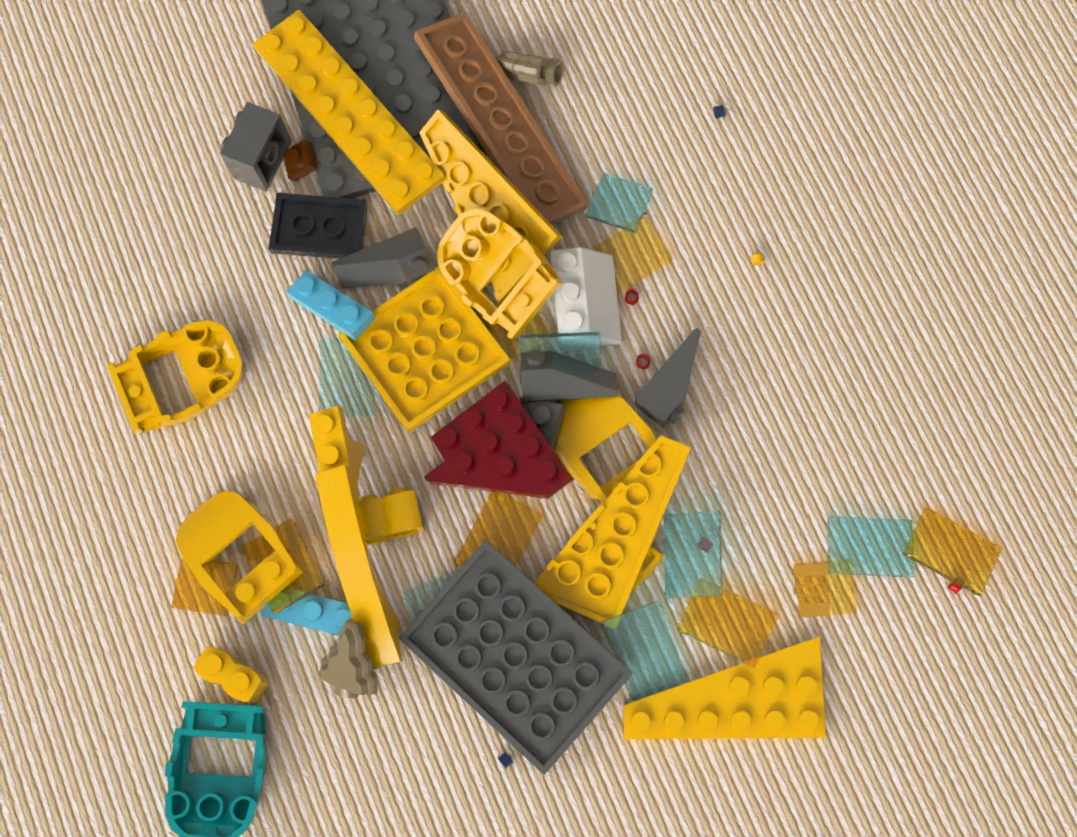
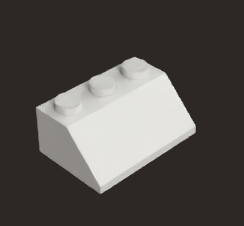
(588, 294)

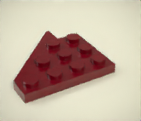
(498, 450)

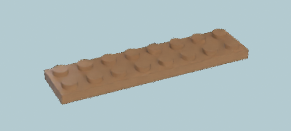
(499, 116)

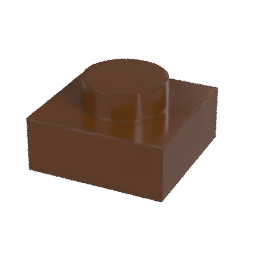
(300, 160)

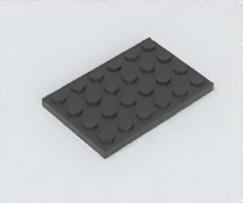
(515, 656)

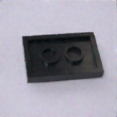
(317, 226)

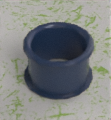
(719, 111)
(505, 760)

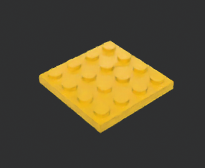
(425, 350)

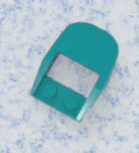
(209, 802)

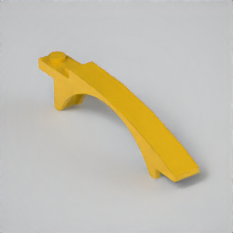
(338, 490)

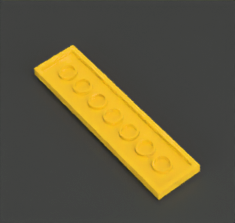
(349, 112)

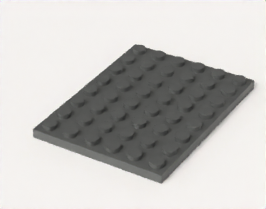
(382, 51)

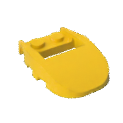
(476, 251)
(208, 361)
(589, 424)
(216, 526)

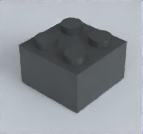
(255, 146)

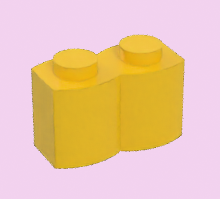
(390, 516)
(236, 679)

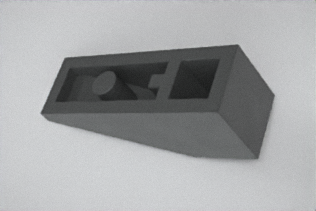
(386, 262)
(560, 377)
(667, 389)

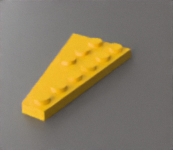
(480, 185)
(609, 550)
(742, 702)

